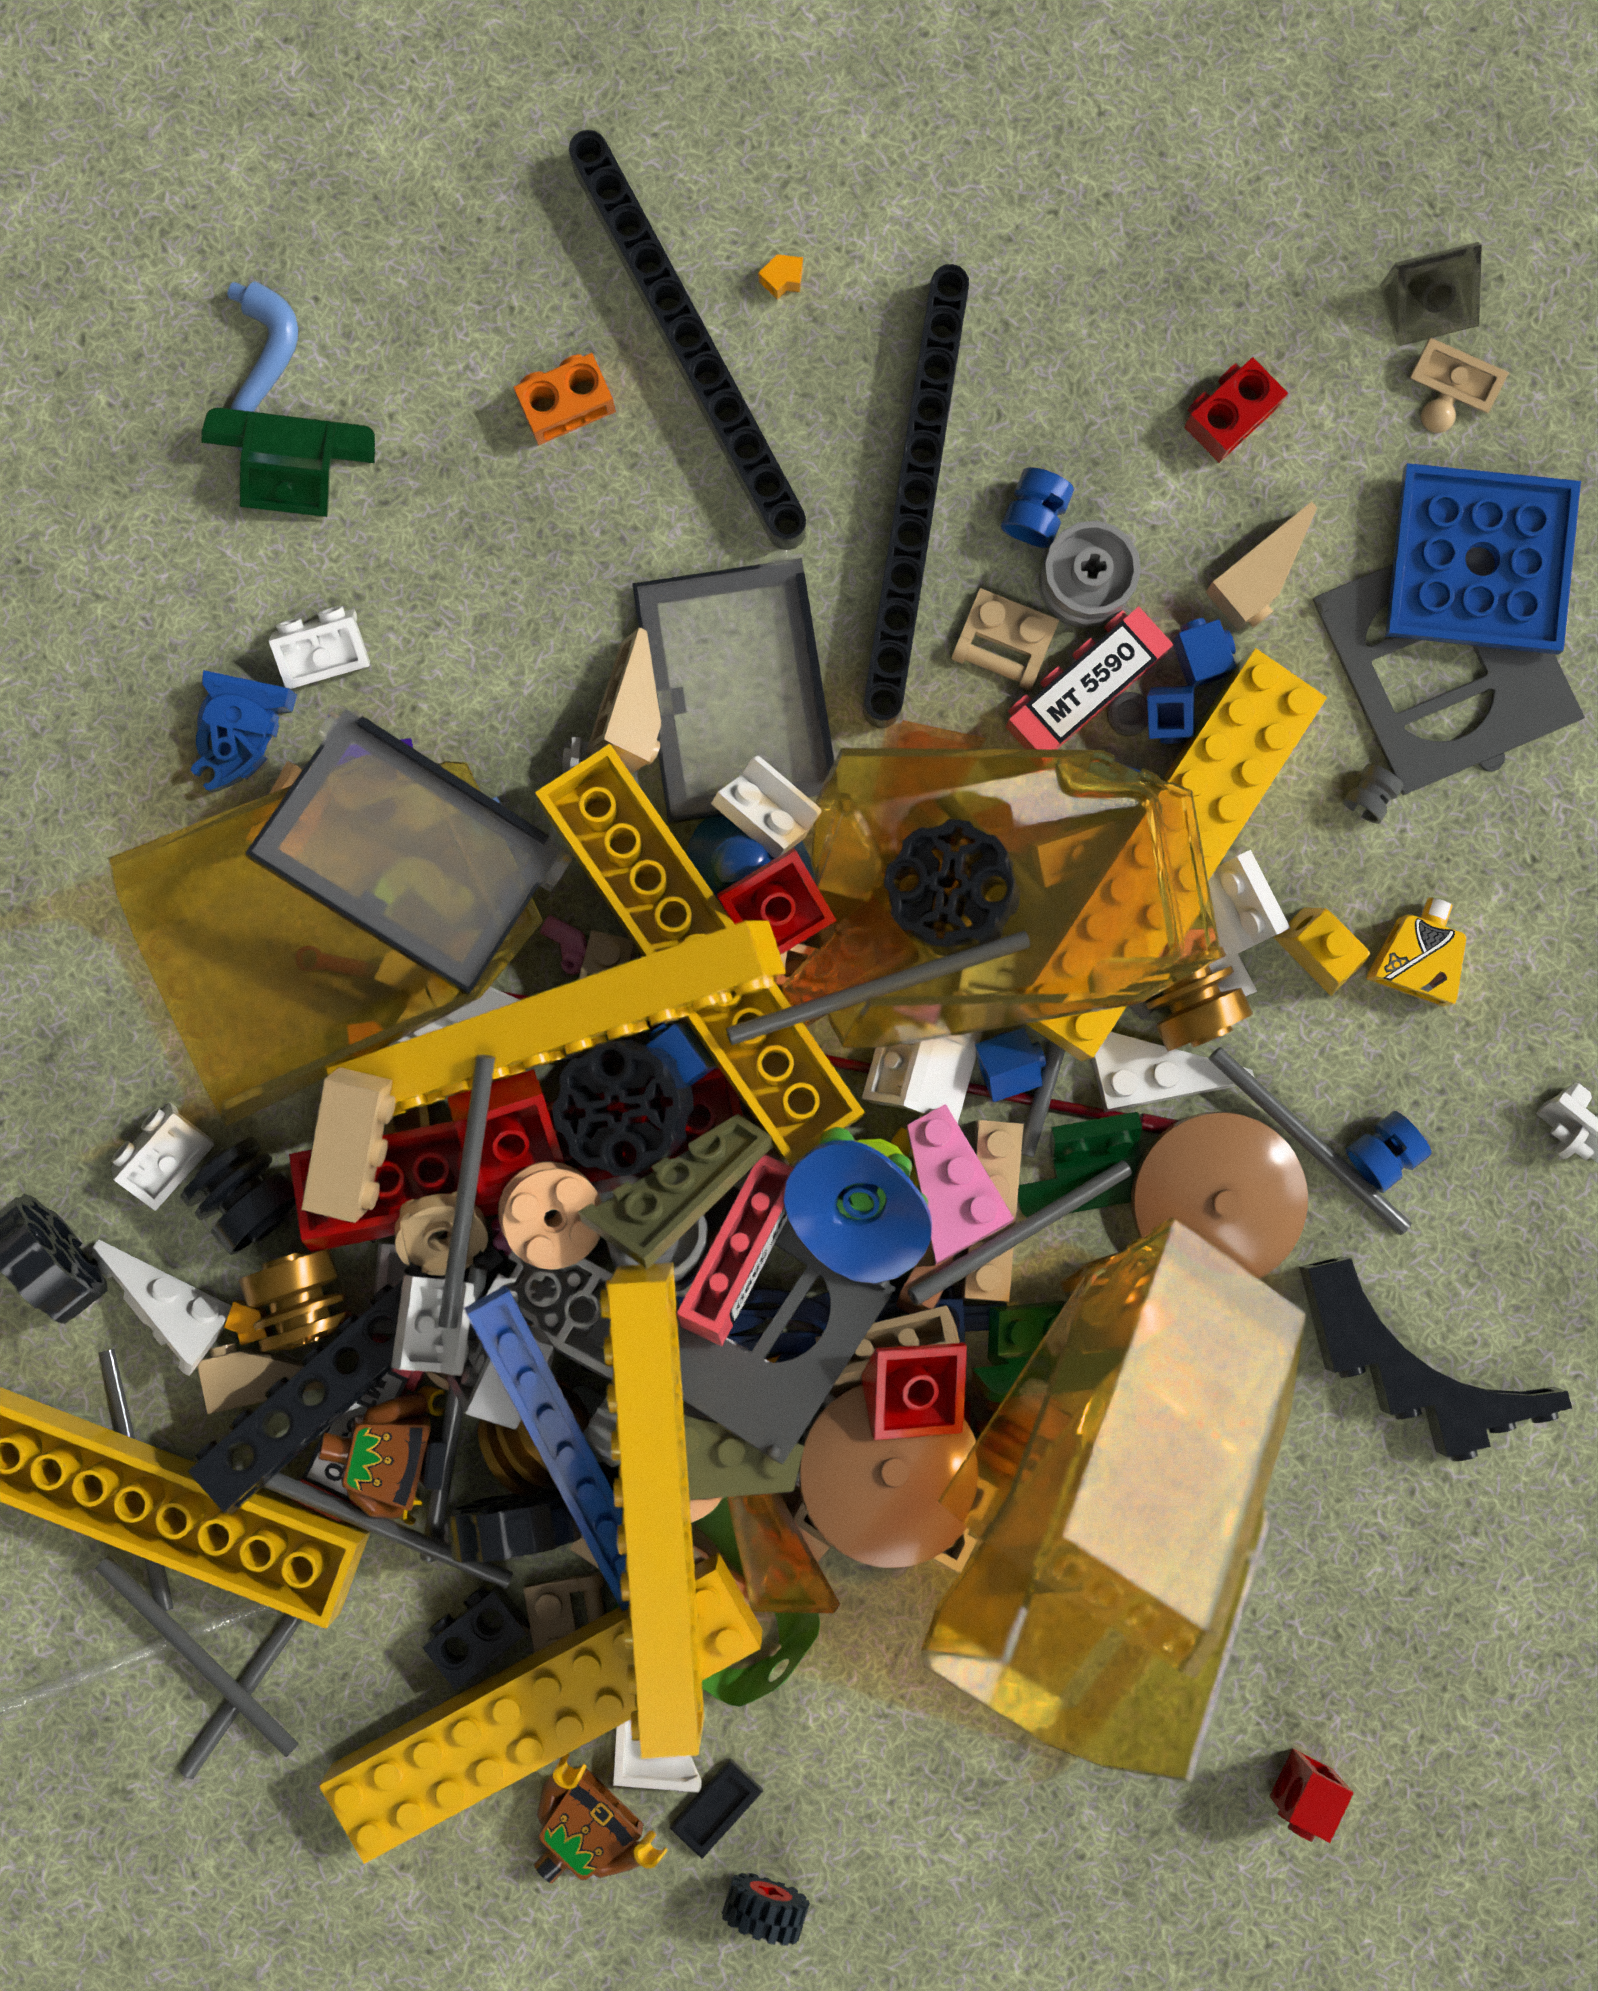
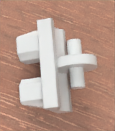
(1572, 1122)

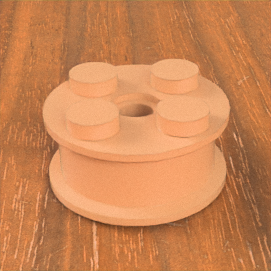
(527, 1199)

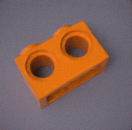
(569, 409)

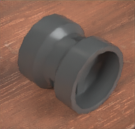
(1373, 792)

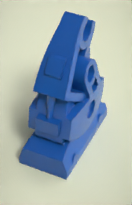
(241, 722)

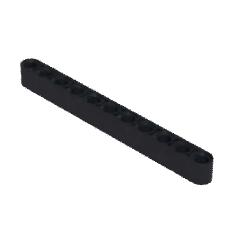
(681, 321)
(916, 476)

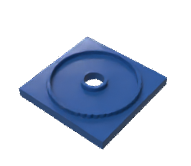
(1525, 527)

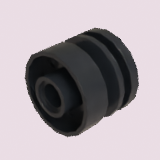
(235, 1188)

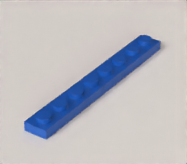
(552, 1428)

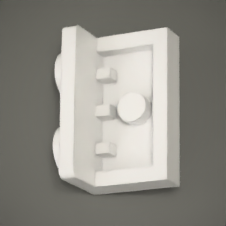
(419, 1339)

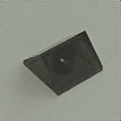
(1434, 293)

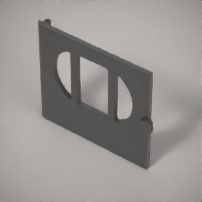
(1526, 688)
(774, 1401)

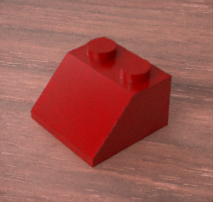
(515, 1130)

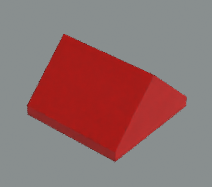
(784, 897)
(915, 1390)

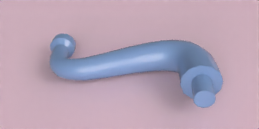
(277, 315)

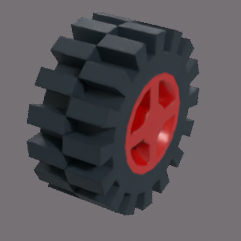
(765, 1909)

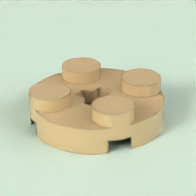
(426, 1216)

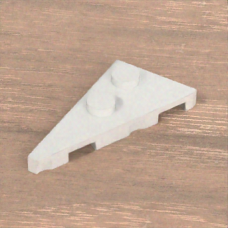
(1144, 1073)
(173, 1309)
(652, 1773)

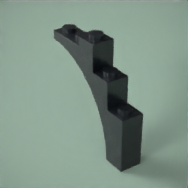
(1457, 1413)

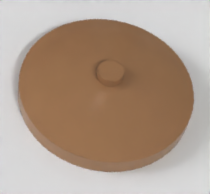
(1227, 1184)
(881, 1494)

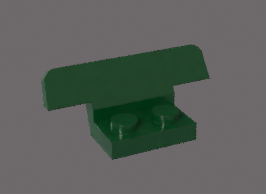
(287, 457)
(1081, 1153)
(1012, 1340)

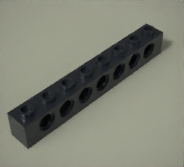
(214, 1462)

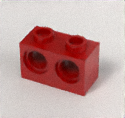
(1239, 414)
(1310, 1797)

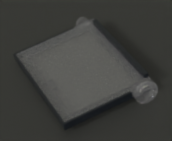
(735, 680)
(406, 850)

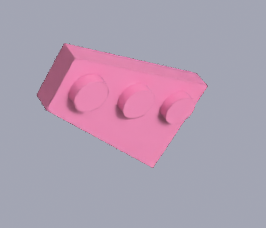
(957, 1187)

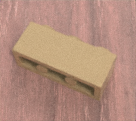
(348, 1145)
(915, 1329)

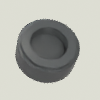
(1128, 714)

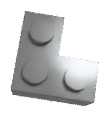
(482, 1390)

